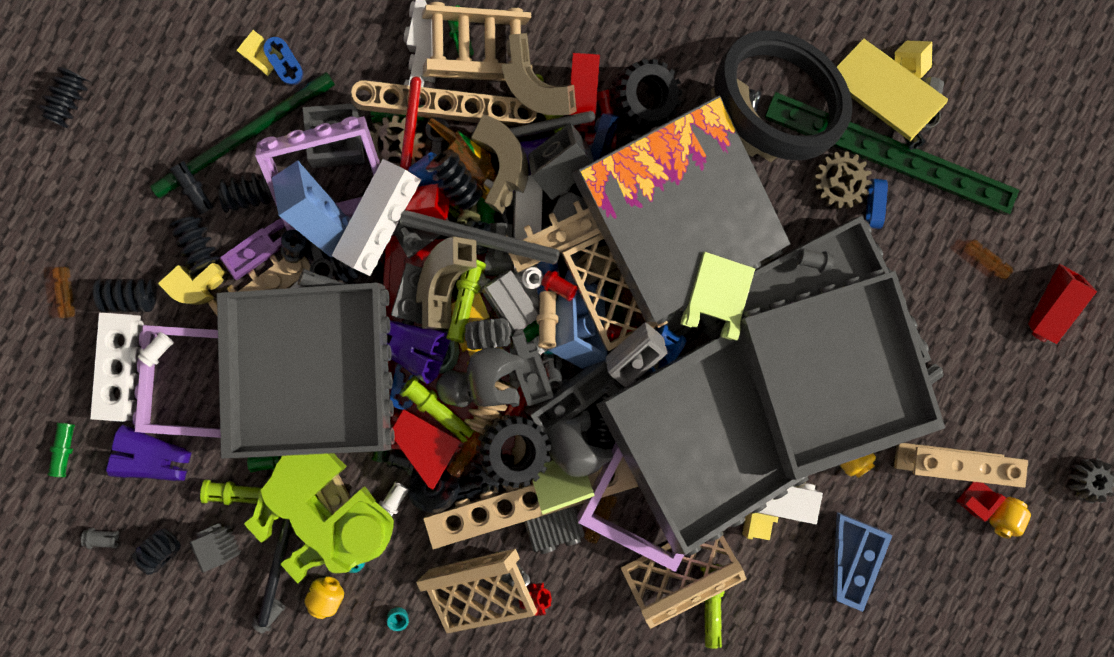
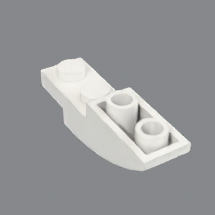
(418, 40)

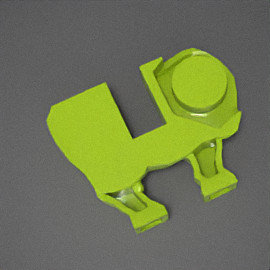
(338, 540)

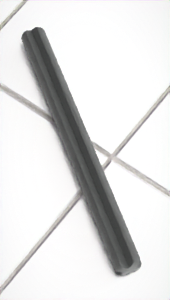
(482, 237)

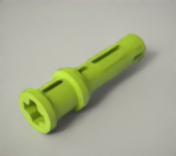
(468, 287)
(427, 402)
(228, 493)
(713, 618)

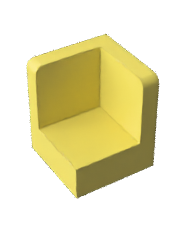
(253, 51)
(915, 56)
(758, 525)

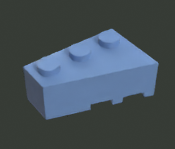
(309, 208)
(857, 560)

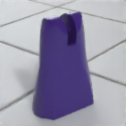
(418, 349)
(145, 457)

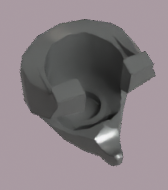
(485, 369)
(571, 447)

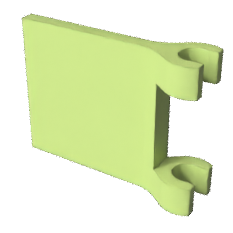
(719, 293)
(558, 489)

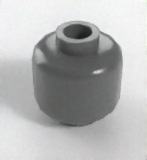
(453, 388)

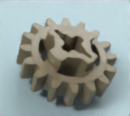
(388, 136)
(846, 190)

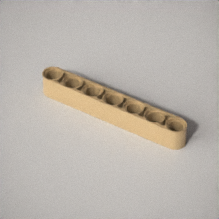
(431, 108)

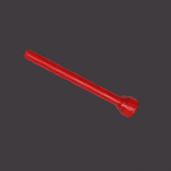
(410, 123)

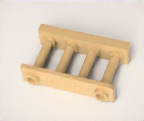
(464, 66)
(961, 464)

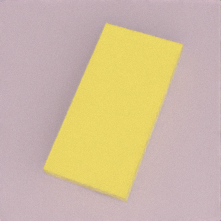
(890, 90)

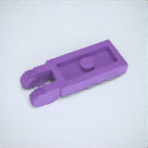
(253, 251)

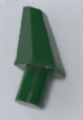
(618, 312)

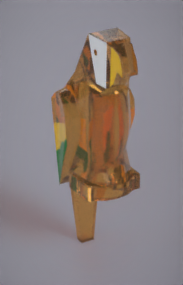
(473, 156)

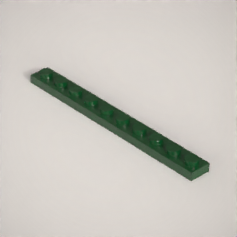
(896, 156)

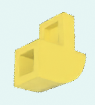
(192, 289)

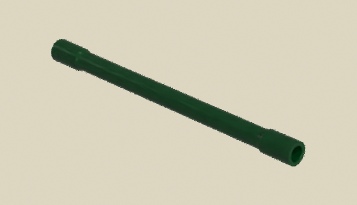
(311, 90)

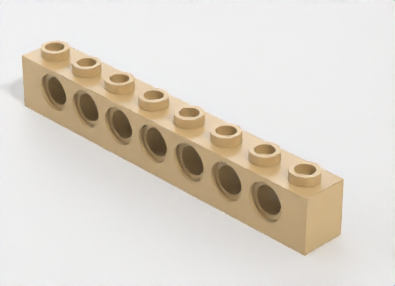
(443, 534)

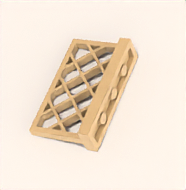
(602, 330)
(474, 570)
(688, 595)

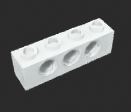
(106, 377)

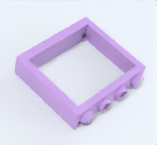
(319, 135)
(144, 388)
(602, 526)

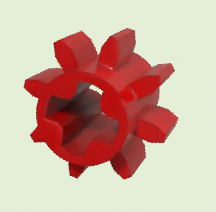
(540, 596)

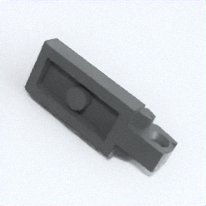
(533, 375)

